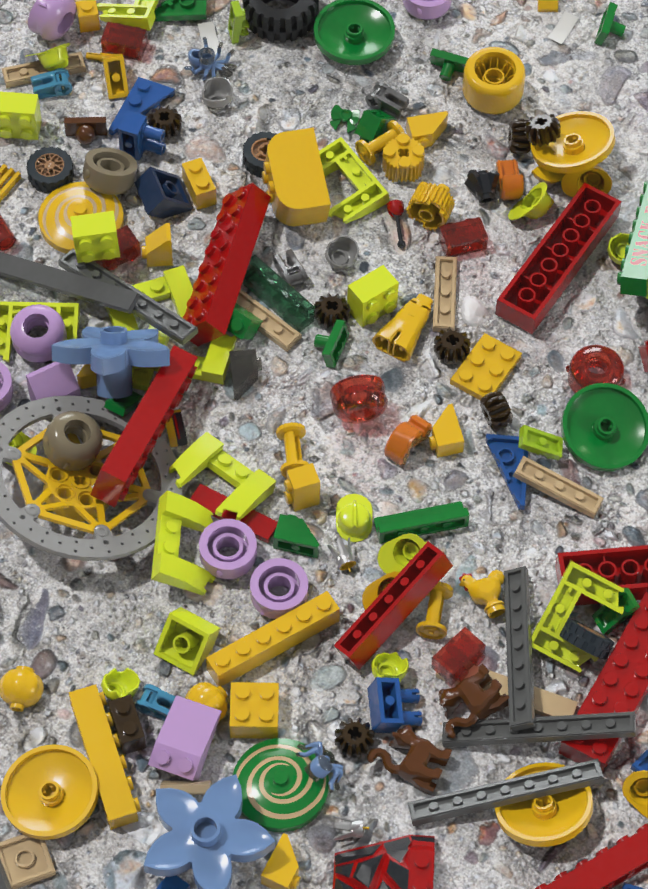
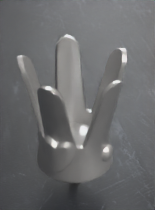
(346, 559)
(355, 825)

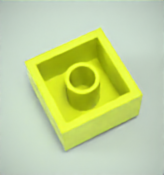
(20, 116)
(95, 236)
(372, 296)

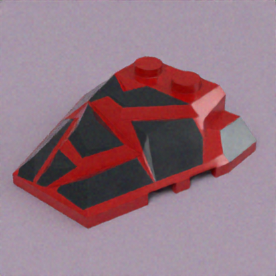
(388, 864)

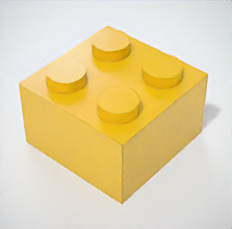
(254, 710)

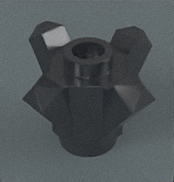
(483, 184)

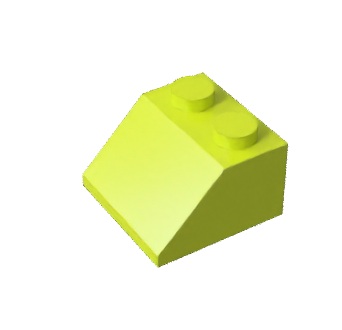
(186, 640)

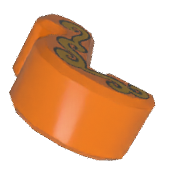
(510, 181)
(405, 437)

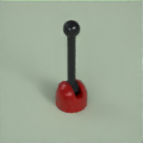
(396, 209)

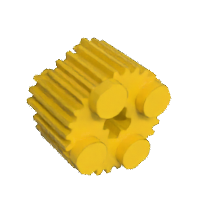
(403, 159)
(431, 205)

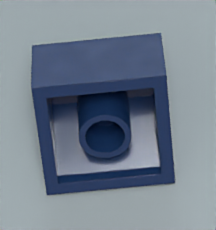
(162, 193)

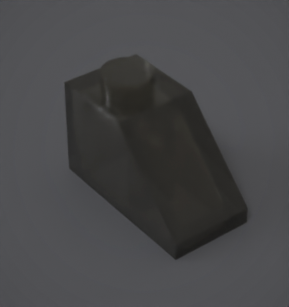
(244, 370)

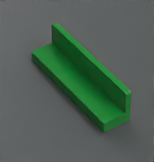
(422, 521)

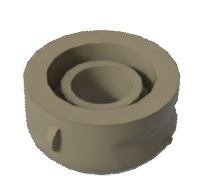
(109, 170)
(66, 453)

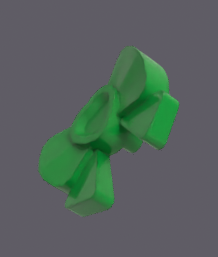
(339, 114)

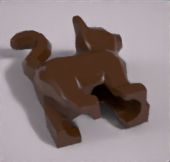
(478, 701)
(414, 765)

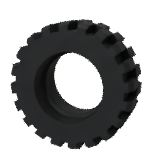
(281, 23)

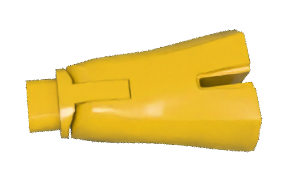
(402, 333)

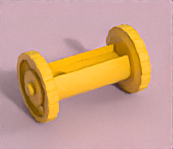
(367, 150)
(291, 435)
(431, 626)

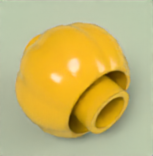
(21, 688)
(210, 696)

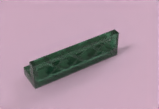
(278, 295)

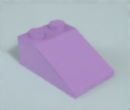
(185, 738)

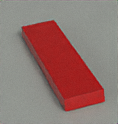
(260, 524)

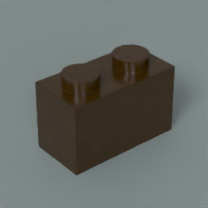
(127, 724)

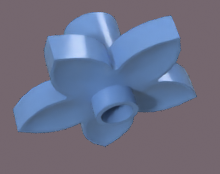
(112, 354)
(205, 835)

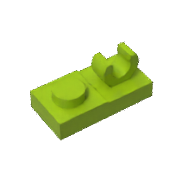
(236, 23)
(540, 442)

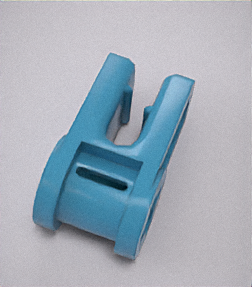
(50, 84)
(152, 700)

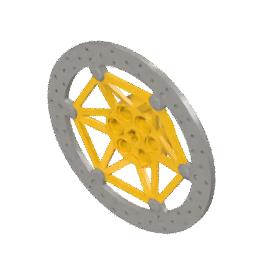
(69, 491)

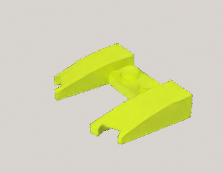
(139, 14)
(369, 193)
(173, 285)
(68, 311)
(215, 364)
(208, 452)
(167, 567)
(547, 632)

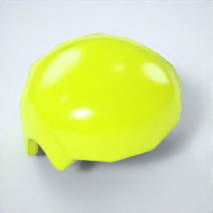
(617, 247)
(389, 666)
(120, 684)

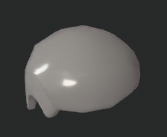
(217, 92)
(342, 252)

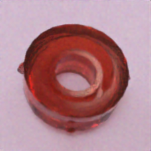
(595, 356)
(359, 398)

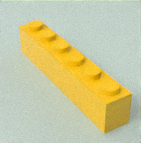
(273, 639)
(103, 755)

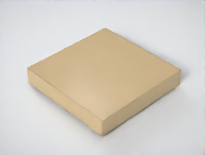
(196, 787)
(25, 860)

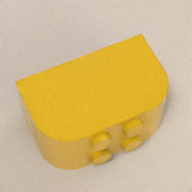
(296, 178)

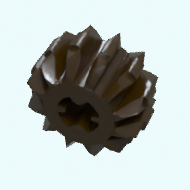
(166, 119)
(543, 129)
(517, 138)
(331, 309)
(452, 345)
(496, 410)
(363, 738)

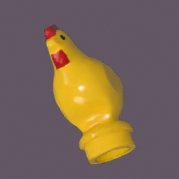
(485, 591)

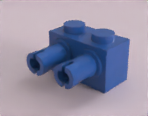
(137, 136)
(386, 705)

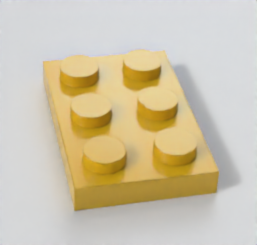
(485, 367)

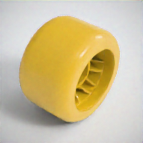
(493, 80)

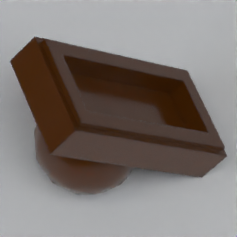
(85, 128)

